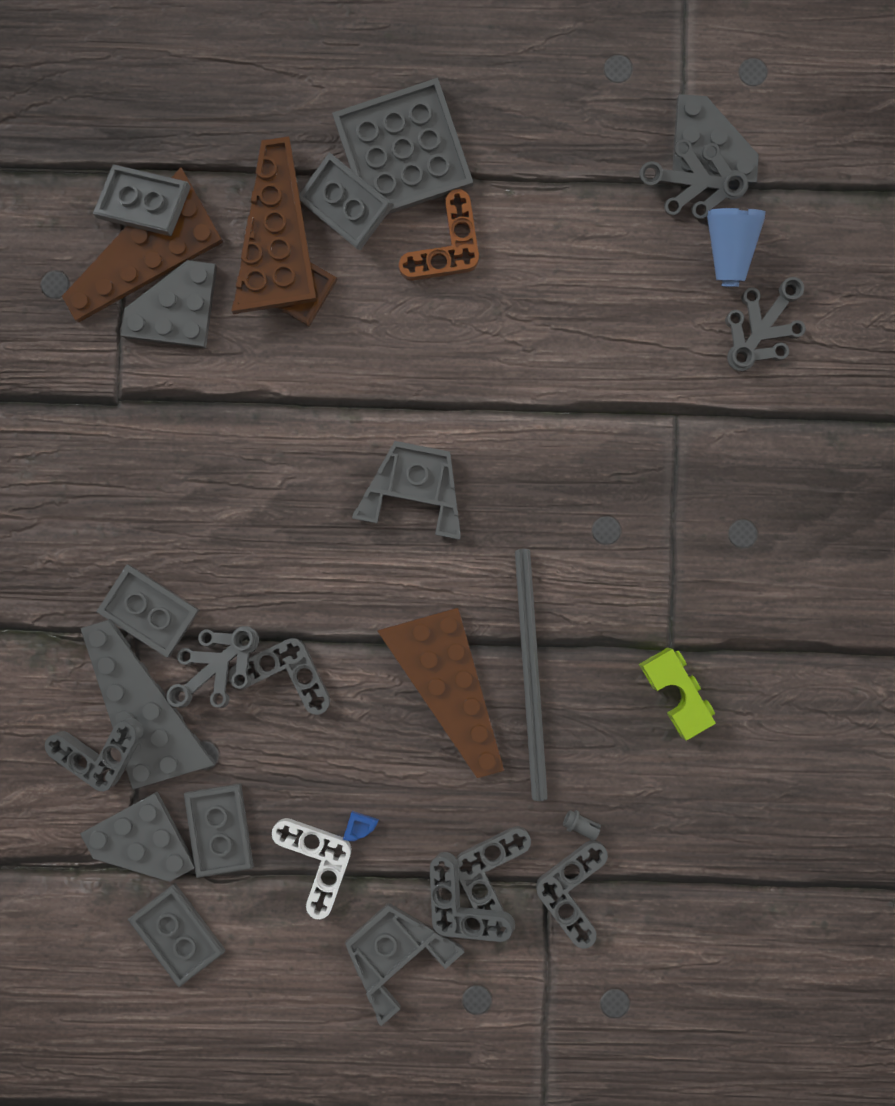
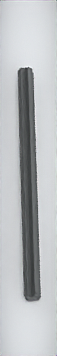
(531, 675)

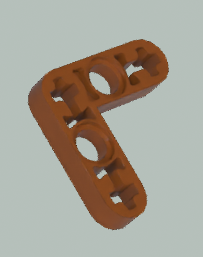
(458, 245)

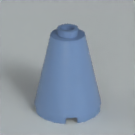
(733, 242)

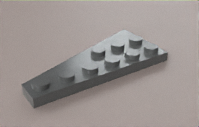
(130, 692)

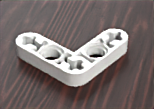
(328, 860)

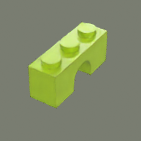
(692, 712)

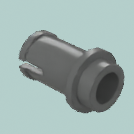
(581, 825)

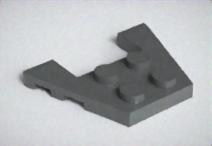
(418, 476)
(386, 946)

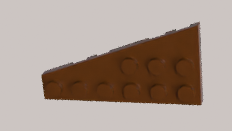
(275, 247)
(142, 257)
(443, 671)

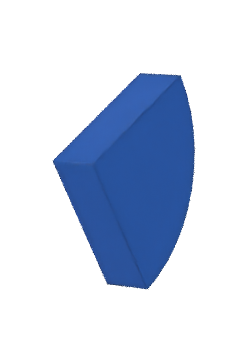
(359, 826)

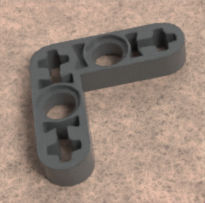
(293, 666)
(97, 763)
(478, 872)
(565, 884)
(459, 915)

